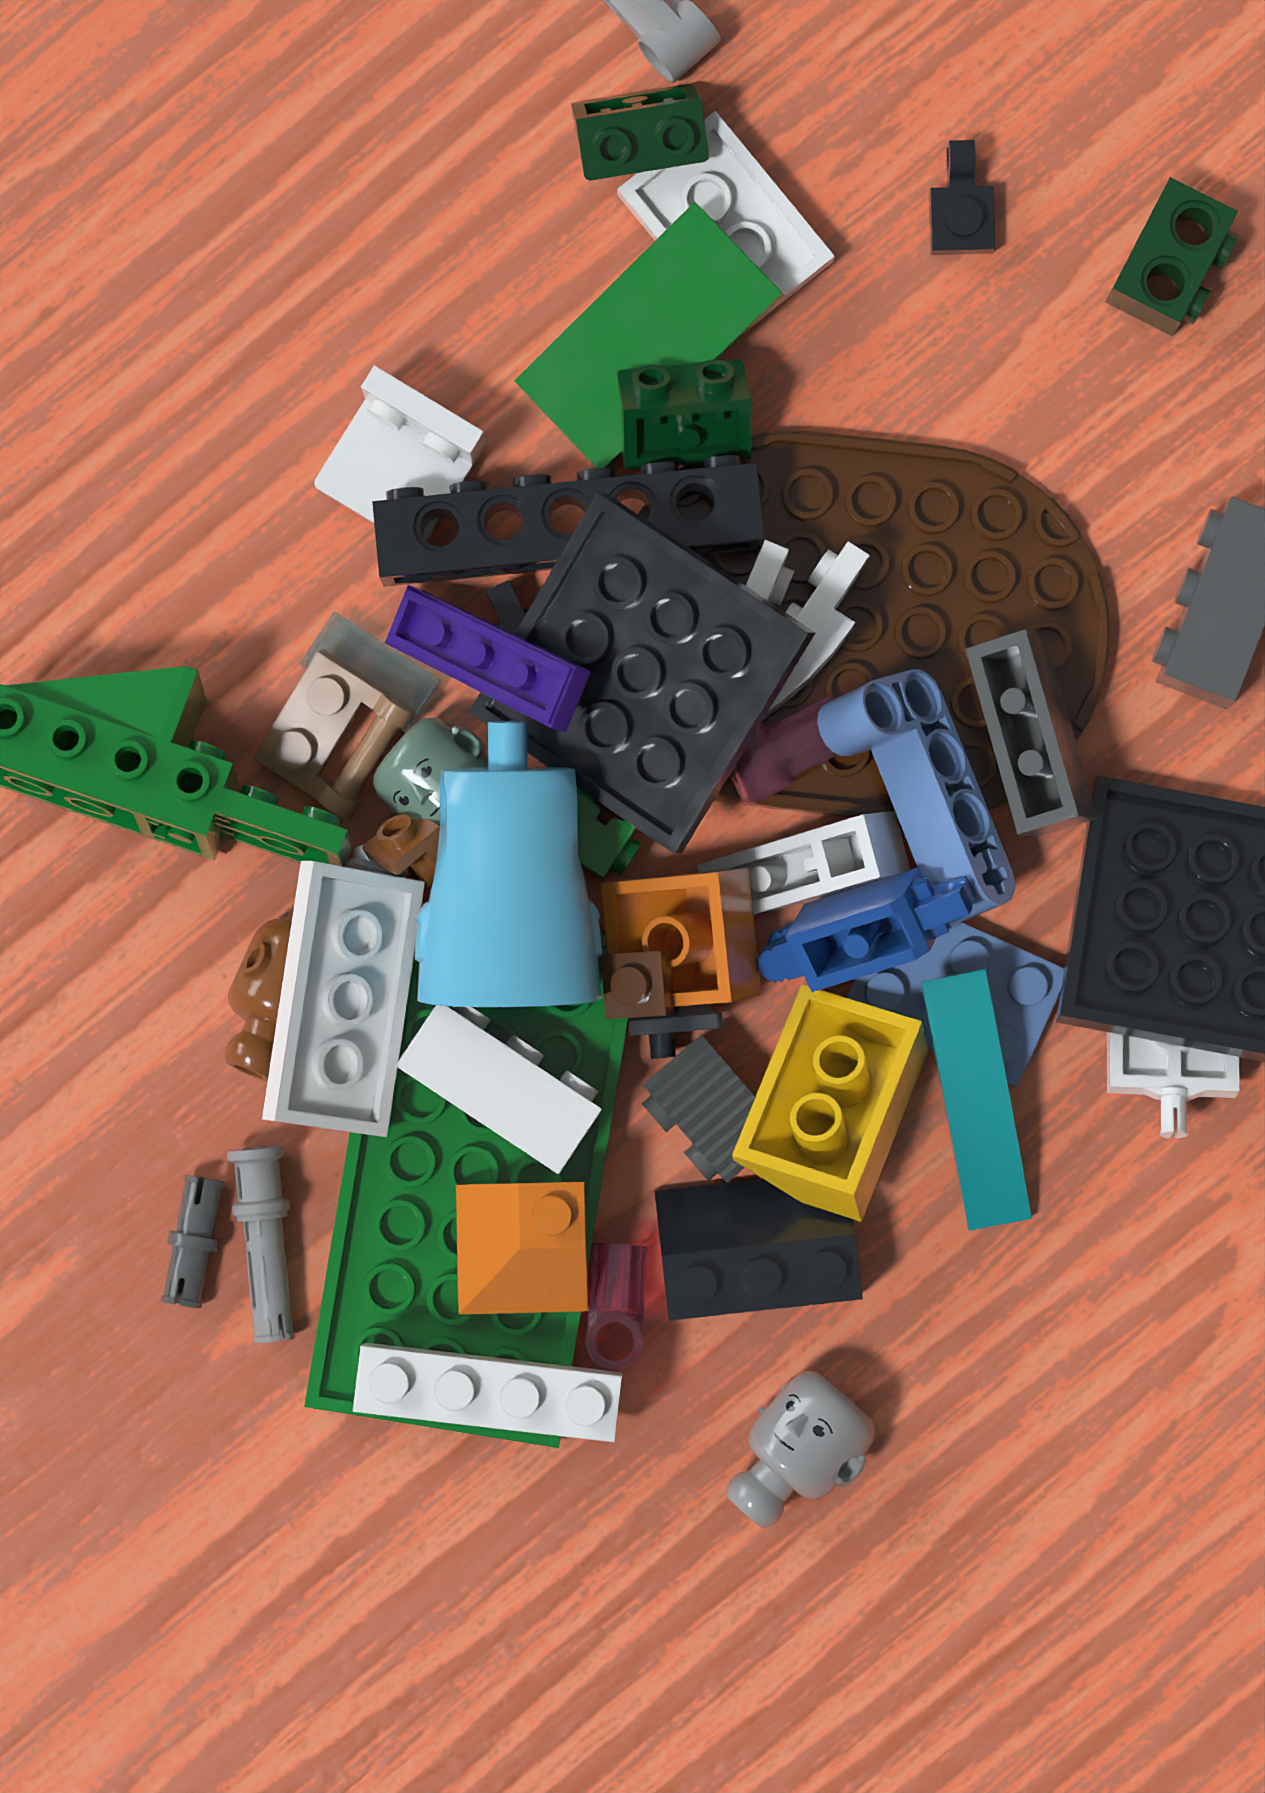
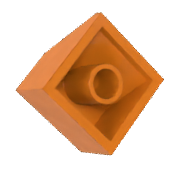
(703, 923)

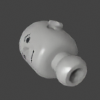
(804, 1444)

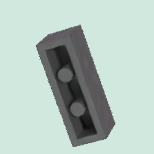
(1221, 608)
(1031, 733)

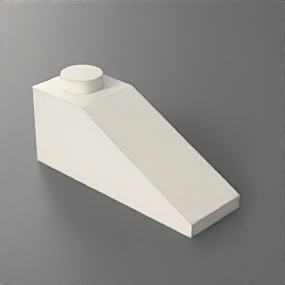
(820, 861)

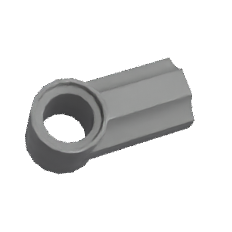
(668, 32)

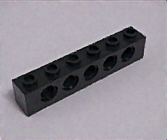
(474, 553)

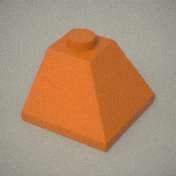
(522, 1248)

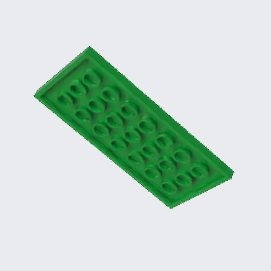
(397, 1212)

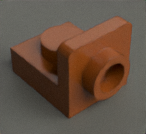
(406, 844)

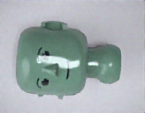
(412, 769)

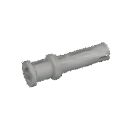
(261, 1211)

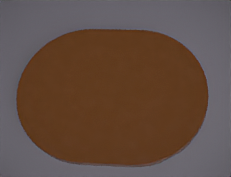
(952, 563)

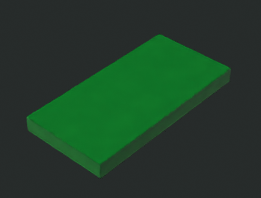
(670, 307)

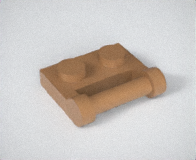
(316, 723)

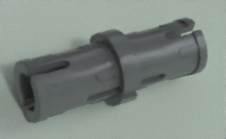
(193, 1241)

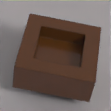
(637, 984)

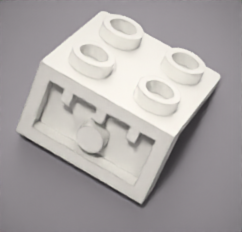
(398, 443)

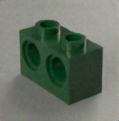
(1164, 253)

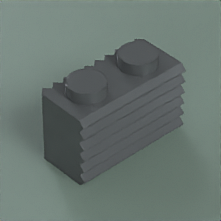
(706, 1105)

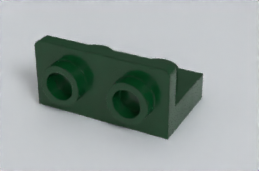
(640, 131)
(684, 412)

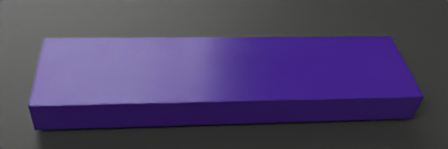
(487, 658)

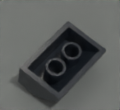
(751, 1250)

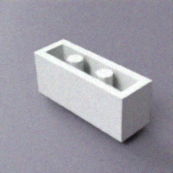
(501, 1084)

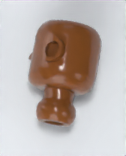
(256, 999)

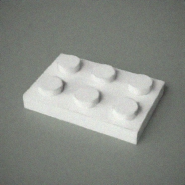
(742, 203)

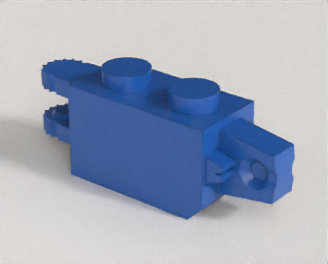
(865, 929)

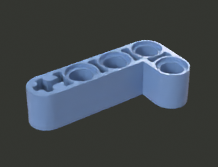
(926, 779)

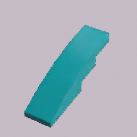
(976, 1099)

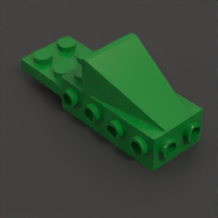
(128, 759)

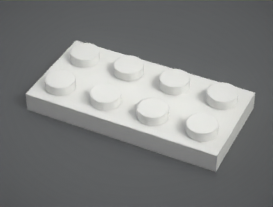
(343, 999)

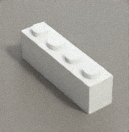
(487, 1392)

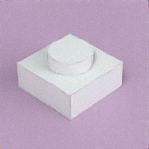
(769, 575)

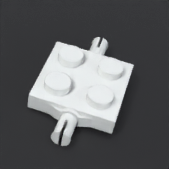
(1169, 1075)

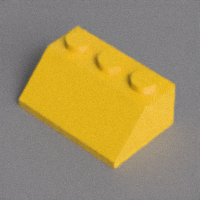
(832, 1101)

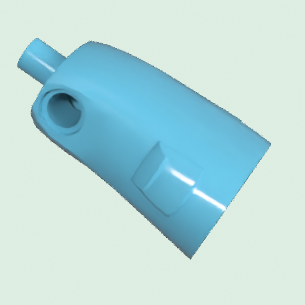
(508, 888)

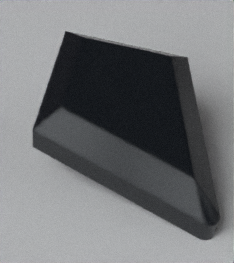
(662, 1028)

